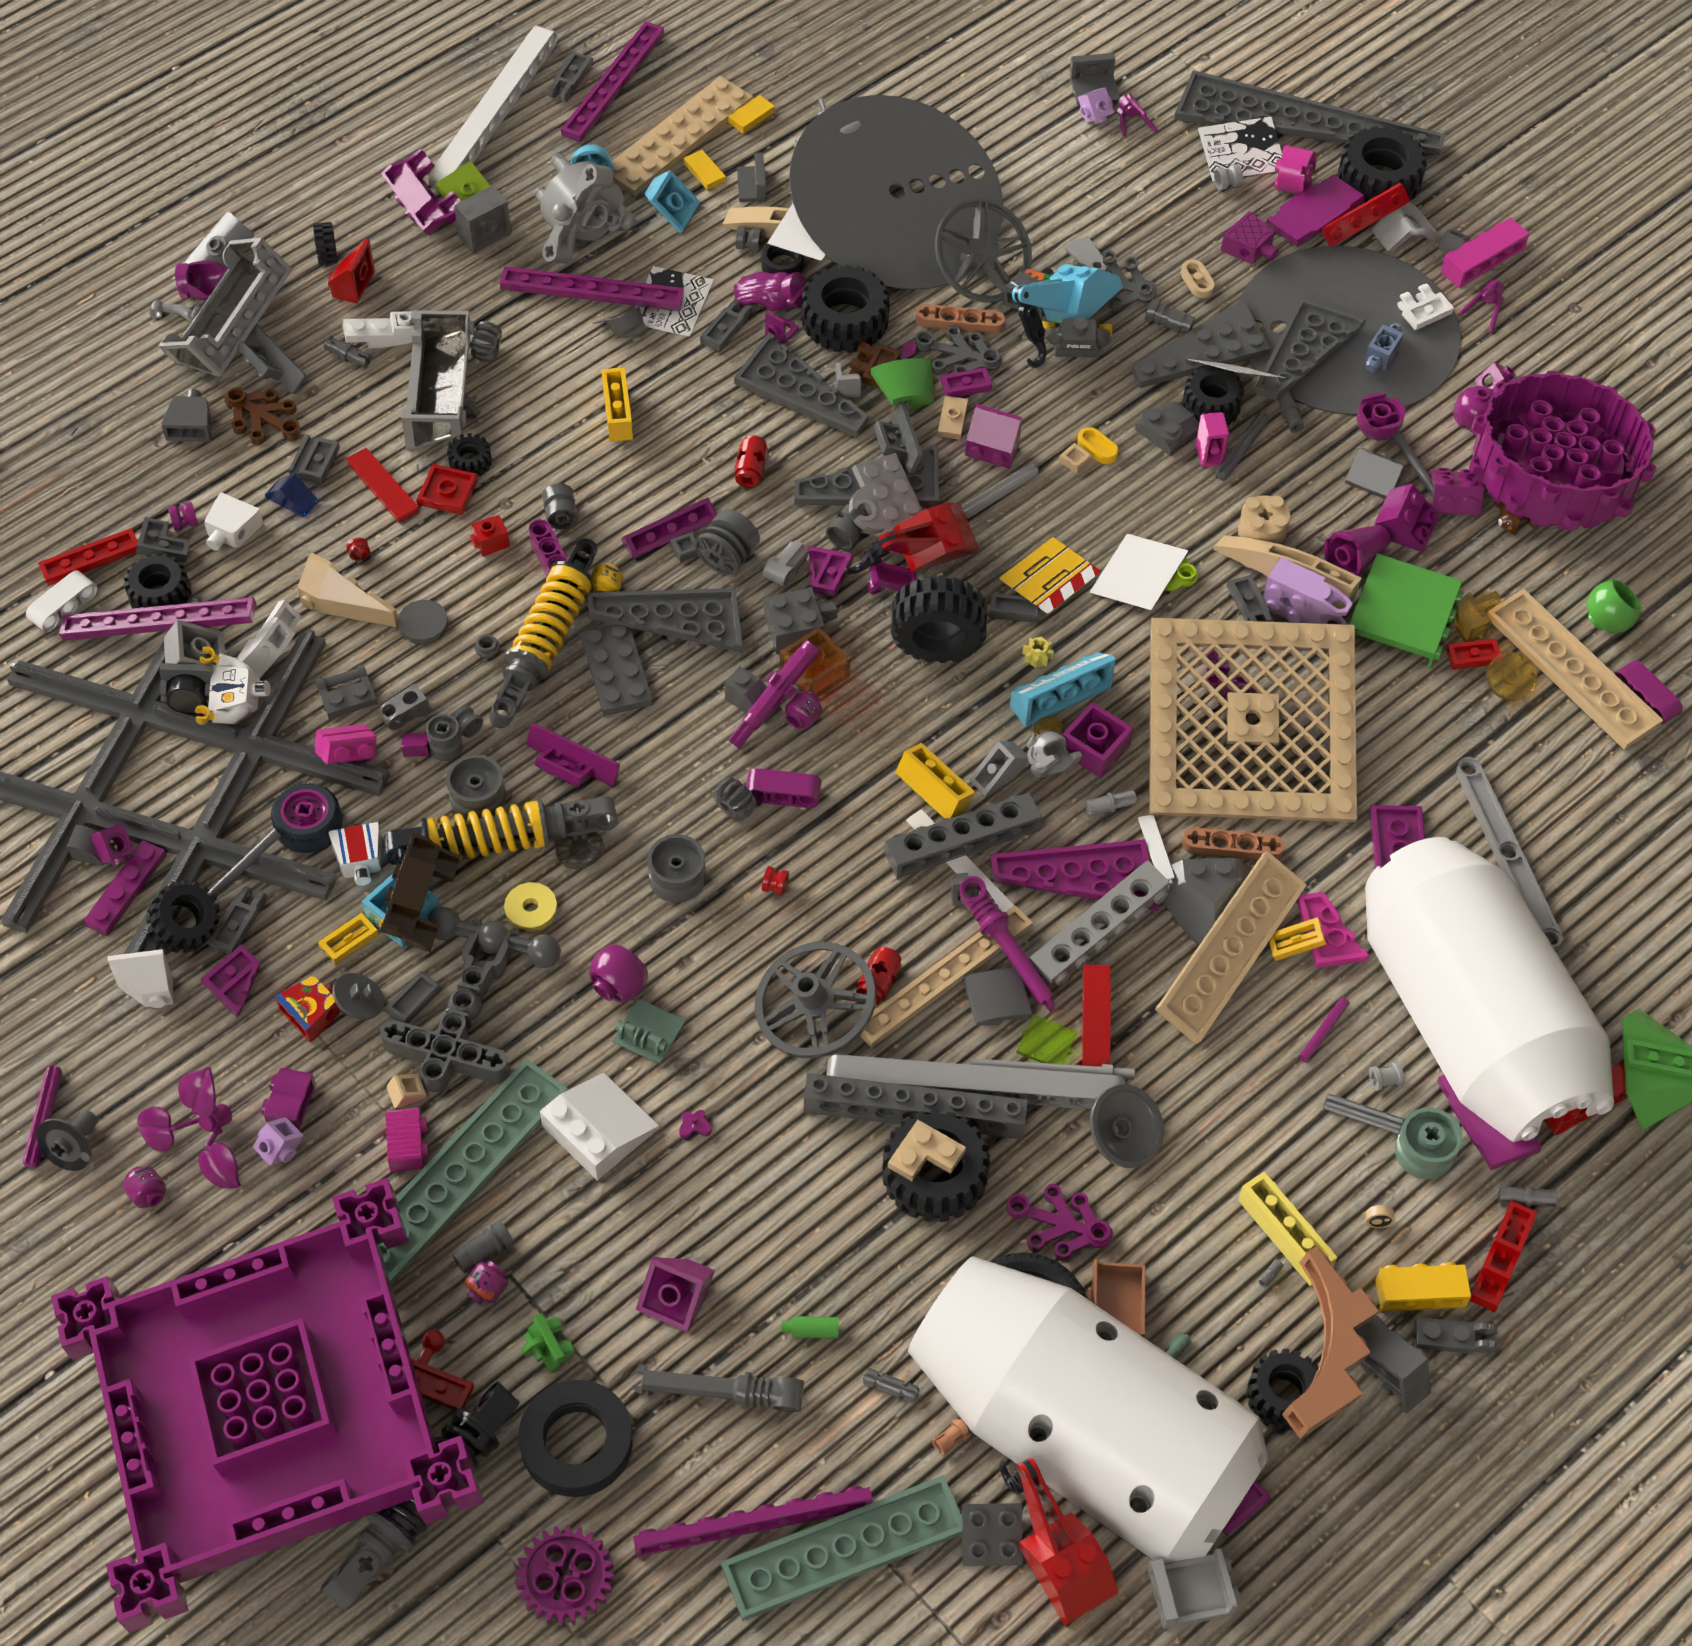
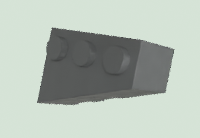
(1396, 1363)

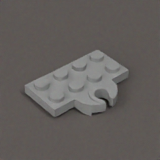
(883, 494)

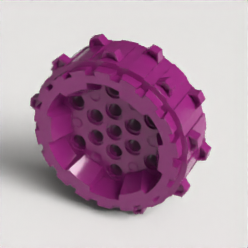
(1562, 450)

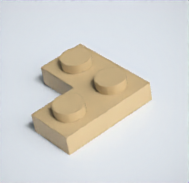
(925, 1144)

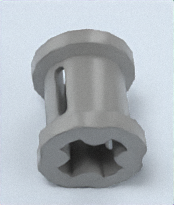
(1386, 1076)

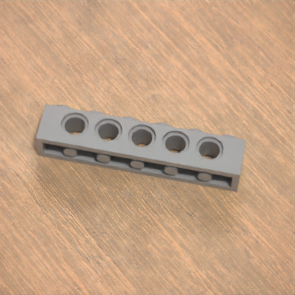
(1144, 879)

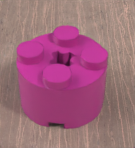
(1295, 169)

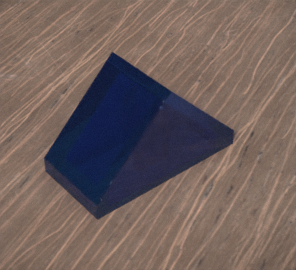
(292, 495)

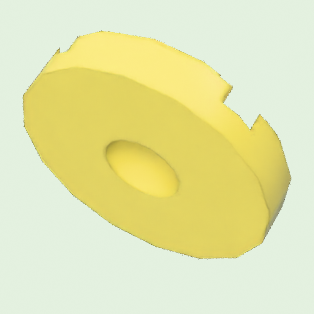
(527, 894)

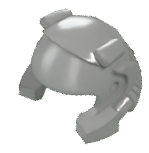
(1049, 754)

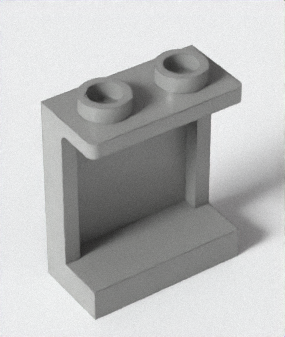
(1193, 1589)

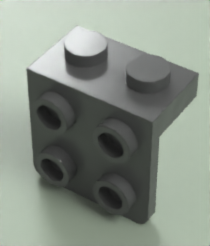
(1093, 73)

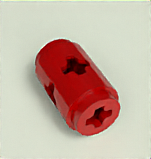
(750, 461)
(885, 966)

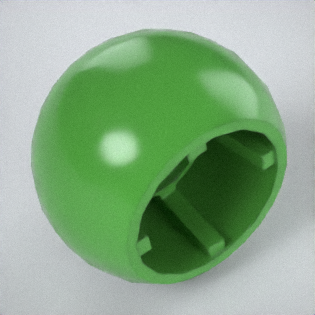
(1613, 607)

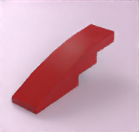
(1096, 1015)
(1502, 1256)

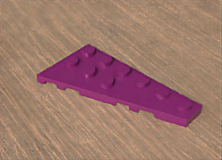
(1072, 870)

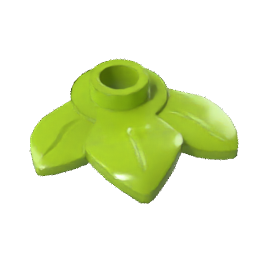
(1178, 579)

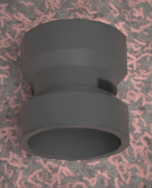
(753, 235)

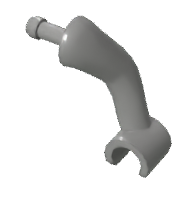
(158, 308)

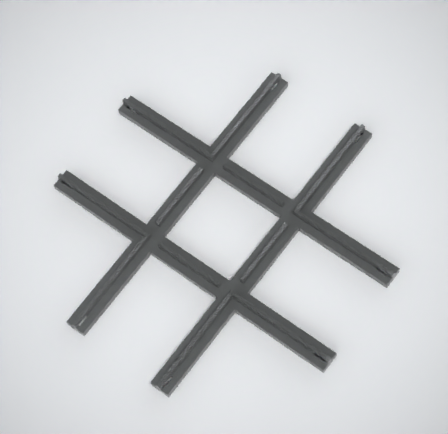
(203, 842)

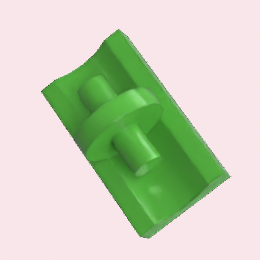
(543, 1345)

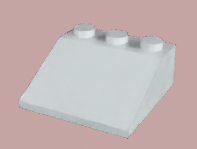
(597, 1124)

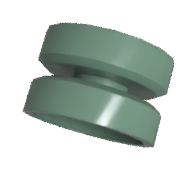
(1428, 1143)

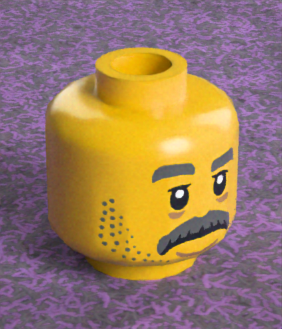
(607, 578)

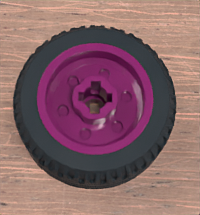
(305, 817)

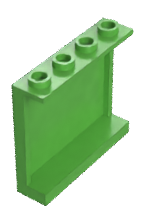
(1407, 607)

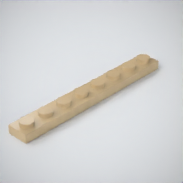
(939, 980)

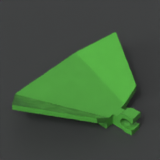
(1655, 1068)

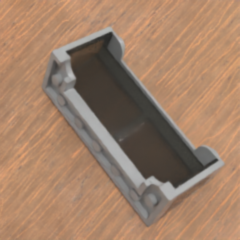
(231, 309)
(437, 377)

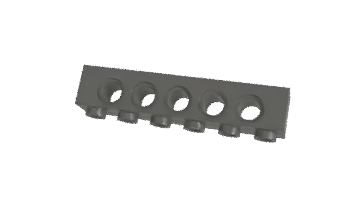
(954, 845)

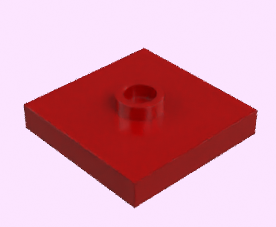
(447, 489)

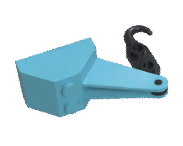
(1067, 295)

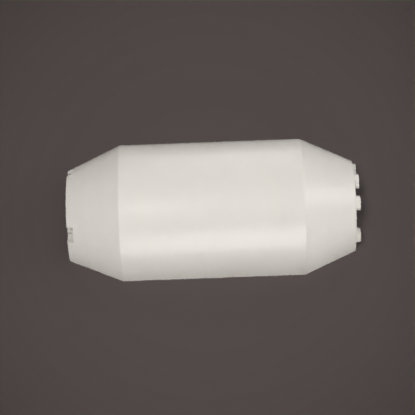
(1486, 988)

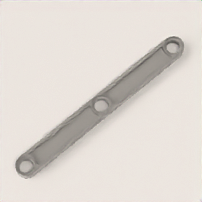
(1501, 837)

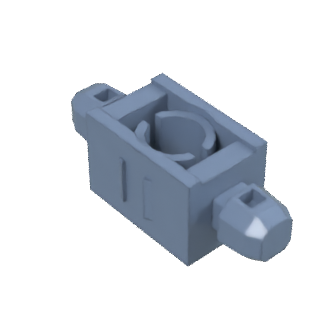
(1383, 347)

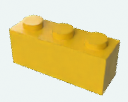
(617, 404)
(934, 781)
(1422, 1287)

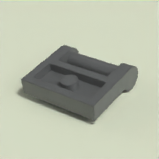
(347, 698)

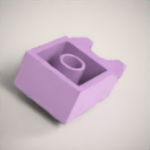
(1303, 595)

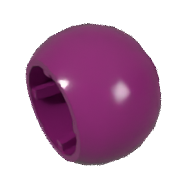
(617, 974)

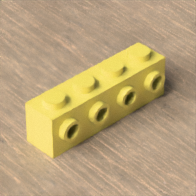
(1282, 1221)

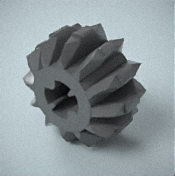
(486, 341)
(734, 799)

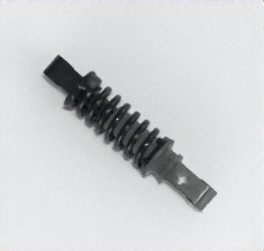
(396, 1525)

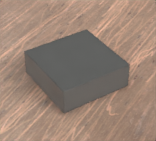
(684, 546)

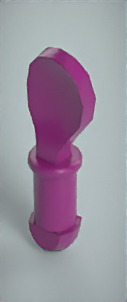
(908, 350)

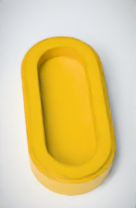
(1098, 445)

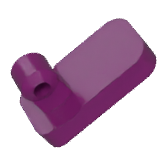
(889, 576)

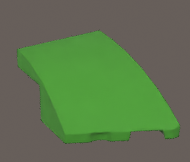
(906, 381)

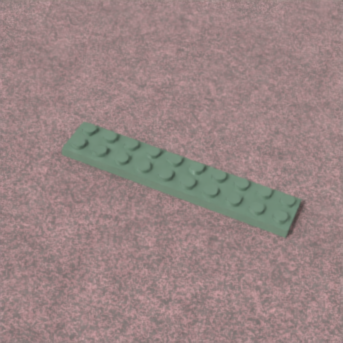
(469, 1161)

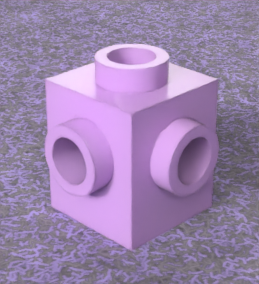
(1096, 105)
(278, 1141)

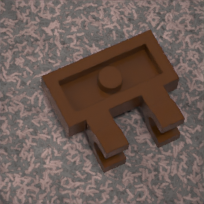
(876, 356)

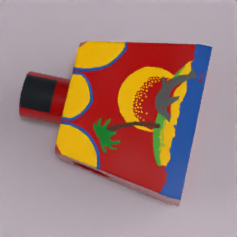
(309, 1006)

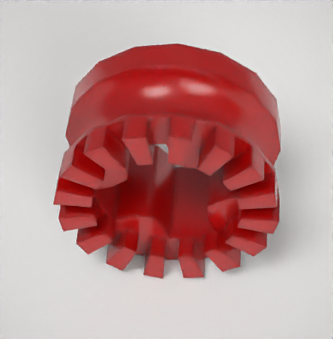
(354, 552)

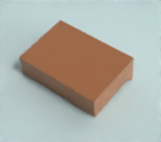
(1120, 1292)

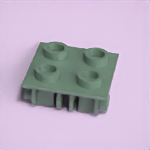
(648, 1031)

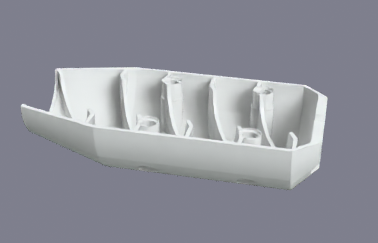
(1112, 1411)

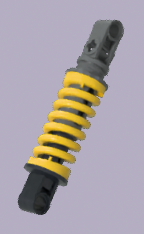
(544, 630)
(532, 824)

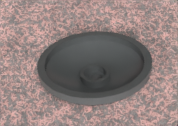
(1138, 1126)

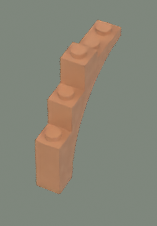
(1342, 1350)

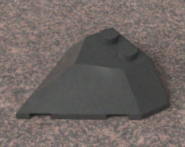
(1202, 892)

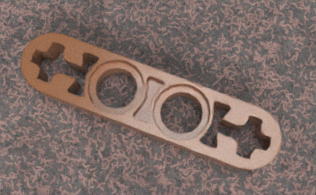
(960, 315)
(1233, 839)

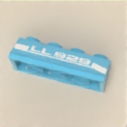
(1063, 688)

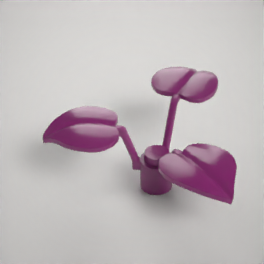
(196, 1092)

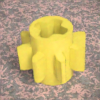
(1038, 652)

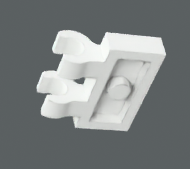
(1428, 309)

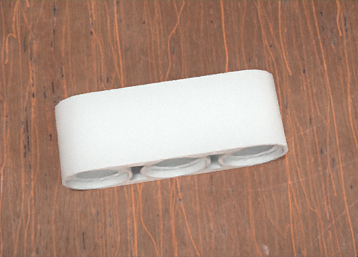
(61, 600)

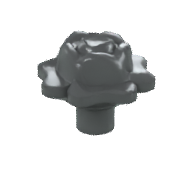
(470, 406)

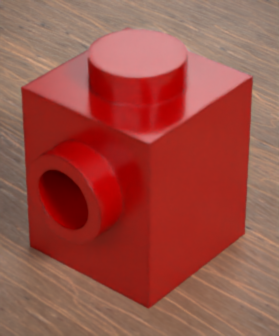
(490, 535)

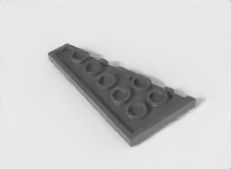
(841, 486)

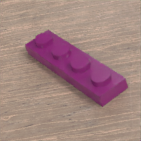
(124, 888)

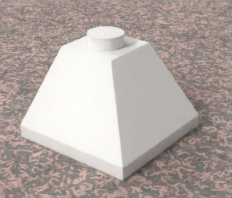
(144, 977)

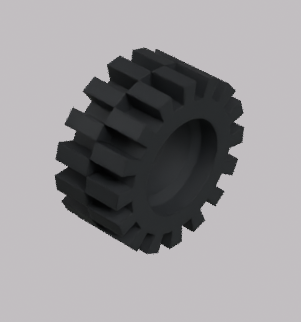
(325, 243)
(470, 445)

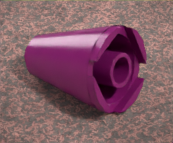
(1356, 547)

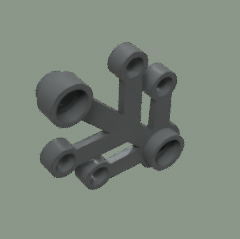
(1134, 288)
(985, 358)

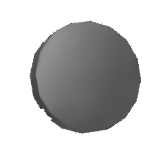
(423, 621)

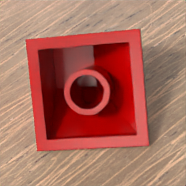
(353, 274)

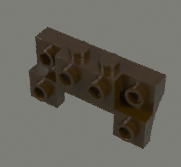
(407, 897)

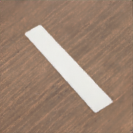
(964, 864)

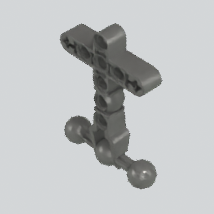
(490, 1062)

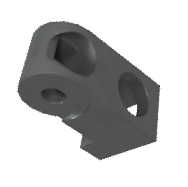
(404, 707)

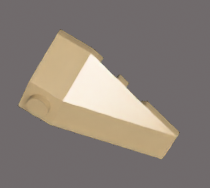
(333, 594)

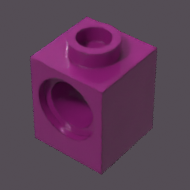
(102, 844)

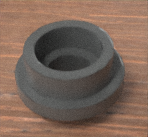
(487, 641)

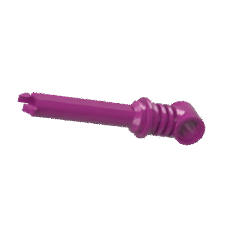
(995, 925)

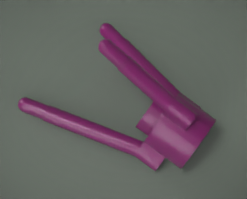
(1130, 108)
(1490, 294)

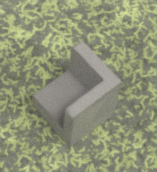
(847, 384)

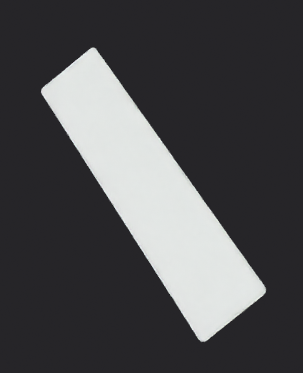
(1155, 845)

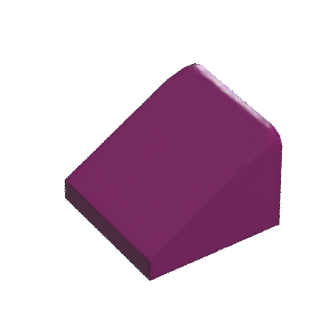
(415, 744)

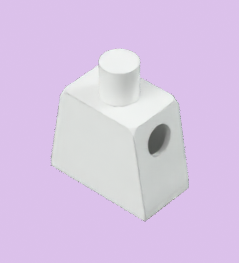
(231, 522)

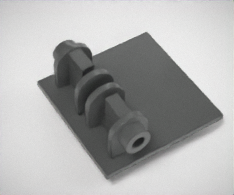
(992, 1534)

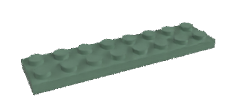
(842, 1547)

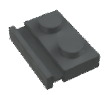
(314, 458)

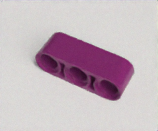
(545, 544)
(1650, 690)
(784, 788)

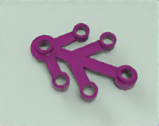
(1063, 1223)

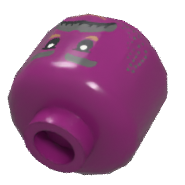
(803, 709)
(144, 1187)

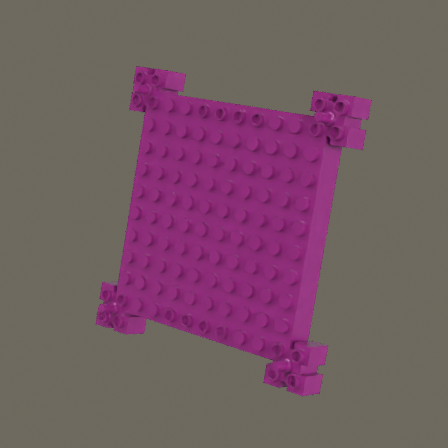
(261, 1403)

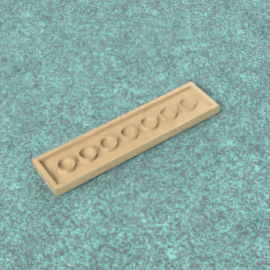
(678, 135)
(1574, 669)
(1230, 947)

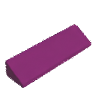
(669, 527)

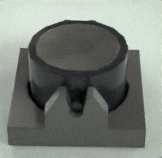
(187, 687)

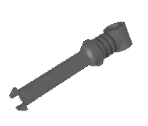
(746, 1390)

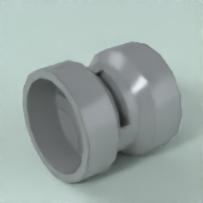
(1228, 177)

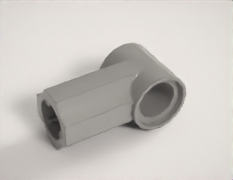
(782, 569)

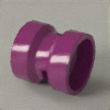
(188, 515)

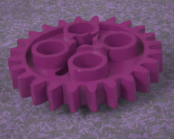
(590, 1582)

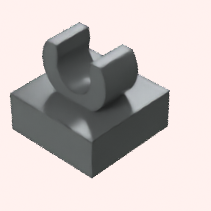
(955, 889)

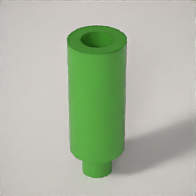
(812, 1327)

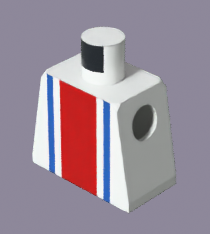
(358, 851)

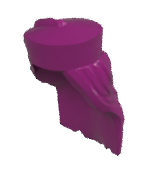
(198, 278)
(771, 290)

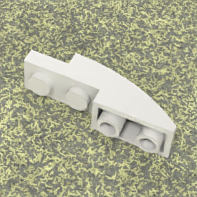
(380, 331)
(271, 639)

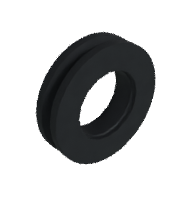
(585, 1477)

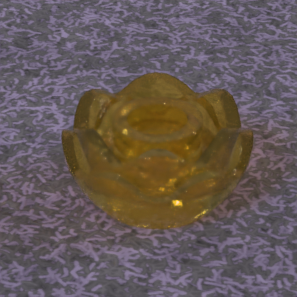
(1049, 723)

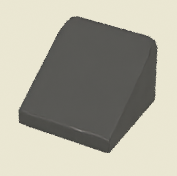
(1452, 240)

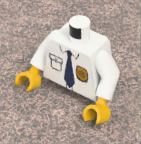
(232, 690)

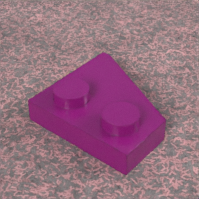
(827, 569)
(233, 979)

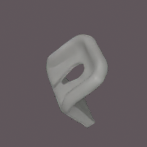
(1398, 227)

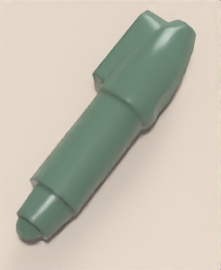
(1178, 1345)

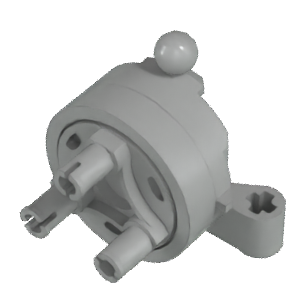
(580, 206)

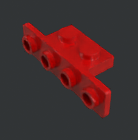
(1365, 215)

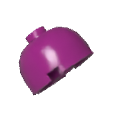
(1470, 404)
(1380, 416)

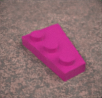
(1340, 942)

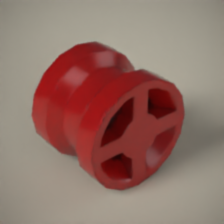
(775, 881)

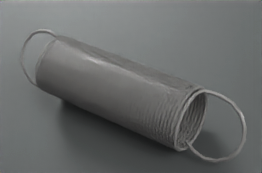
(1271, 1273)

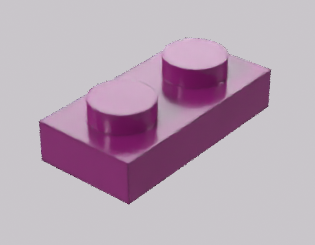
(966, 382)

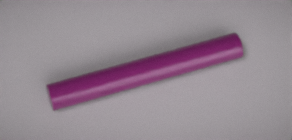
(1324, 1029)

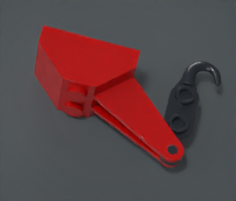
(924, 539)
(1062, 1553)

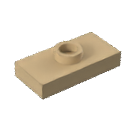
(952, 417)

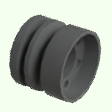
(727, 542)

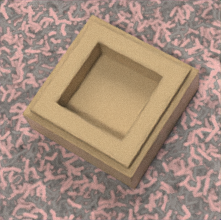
(1075, 458)

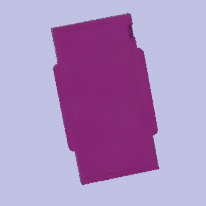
(1314, 209)
(1491, 1144)

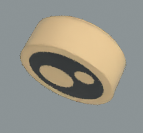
(1380, 1216)

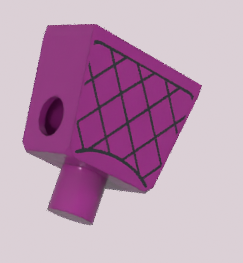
(1249, 240)

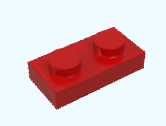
(1472, 653)

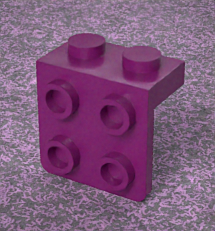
(1456, 492)

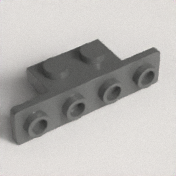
(271, 360)
(900, 438)

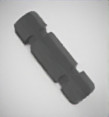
(891, 1385)

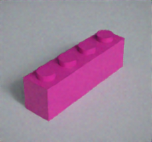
(1484, 252)

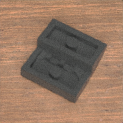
(997, 996)

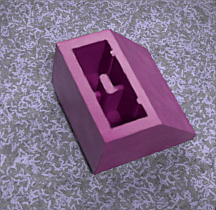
(1407, 517)

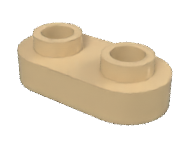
(1197, 278)

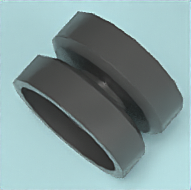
(475, 785)
(676, 868)

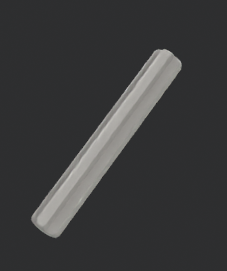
(1000, 490)

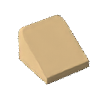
(405, 1090)

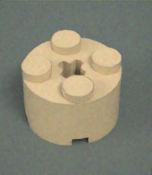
(1264, 519)

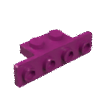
(569, 759)

